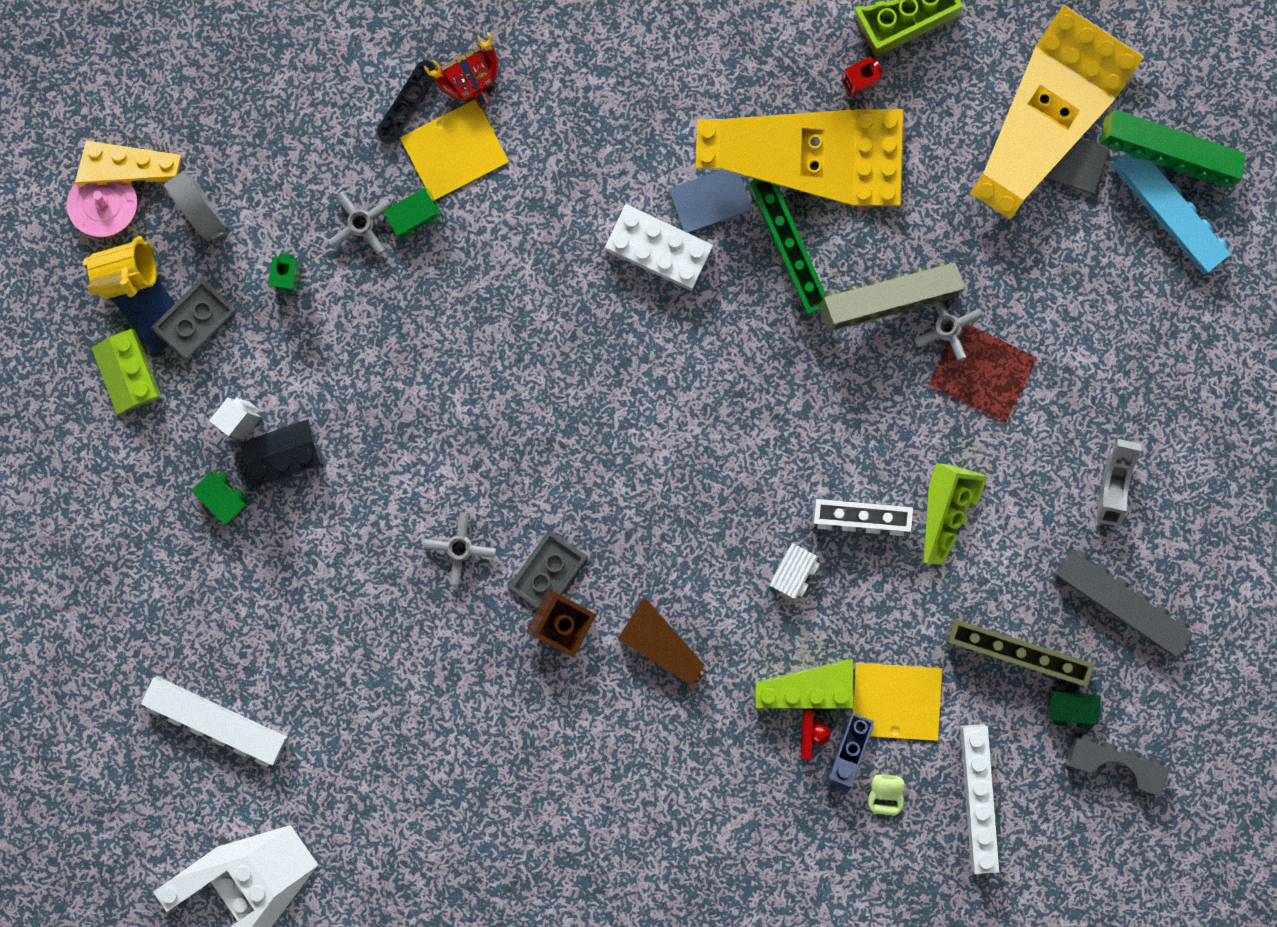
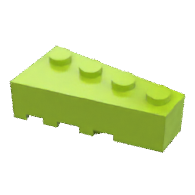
(899, 21)
(810, 688)

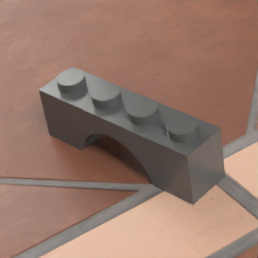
(1146, 775)

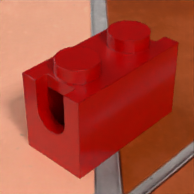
(862, 76)

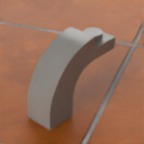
(1116, 481)

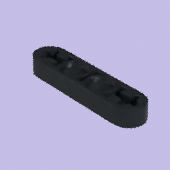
(403, 100)

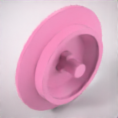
(102, 208)

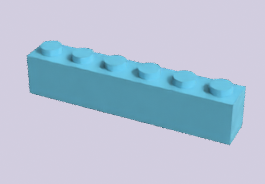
(1172, 211)

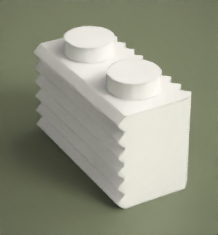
(794, 571)

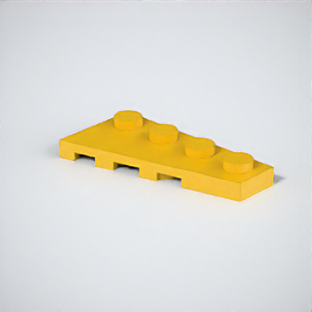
(123, 164)

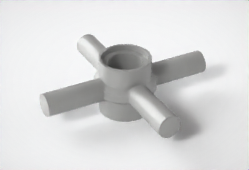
(355, 214)
(952, 336)
(470, 549)

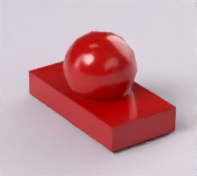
(815, 734)

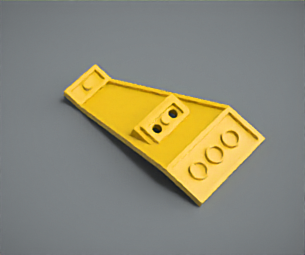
(1078, 71)
(856, 152)

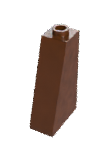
(659, 642)

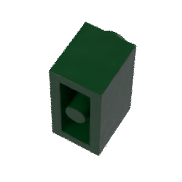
(1073, 707)

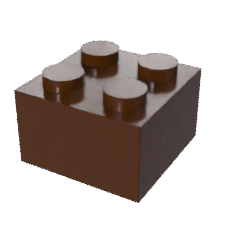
(560, 623)

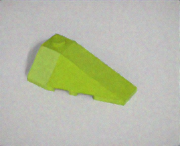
(949, 498)

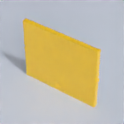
(454, 149)
(899, 700)

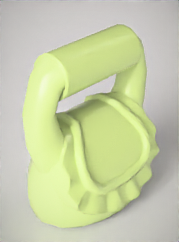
(886, 788)

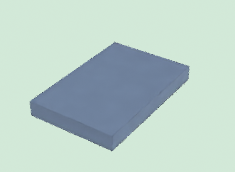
(710, 200)

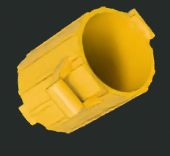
(121, 269)

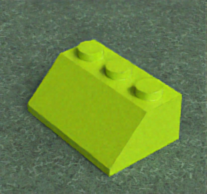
(126, 371)

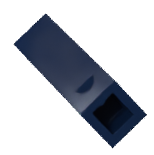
(849, 753)

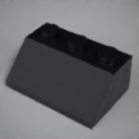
(280, 454)

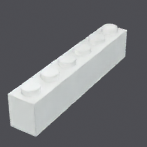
(213, 720)
(979, 799)

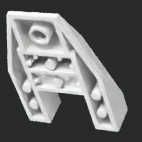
(251, 875)

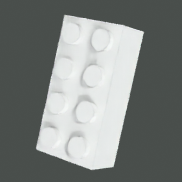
(658, 247)

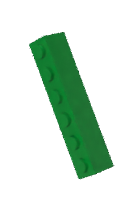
(1172, 149)
(788, 244)

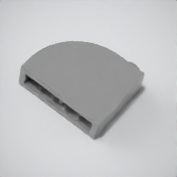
(196, 206)

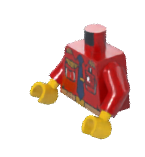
(469, 75)

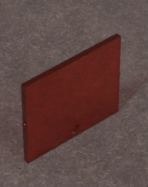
(988, 377)

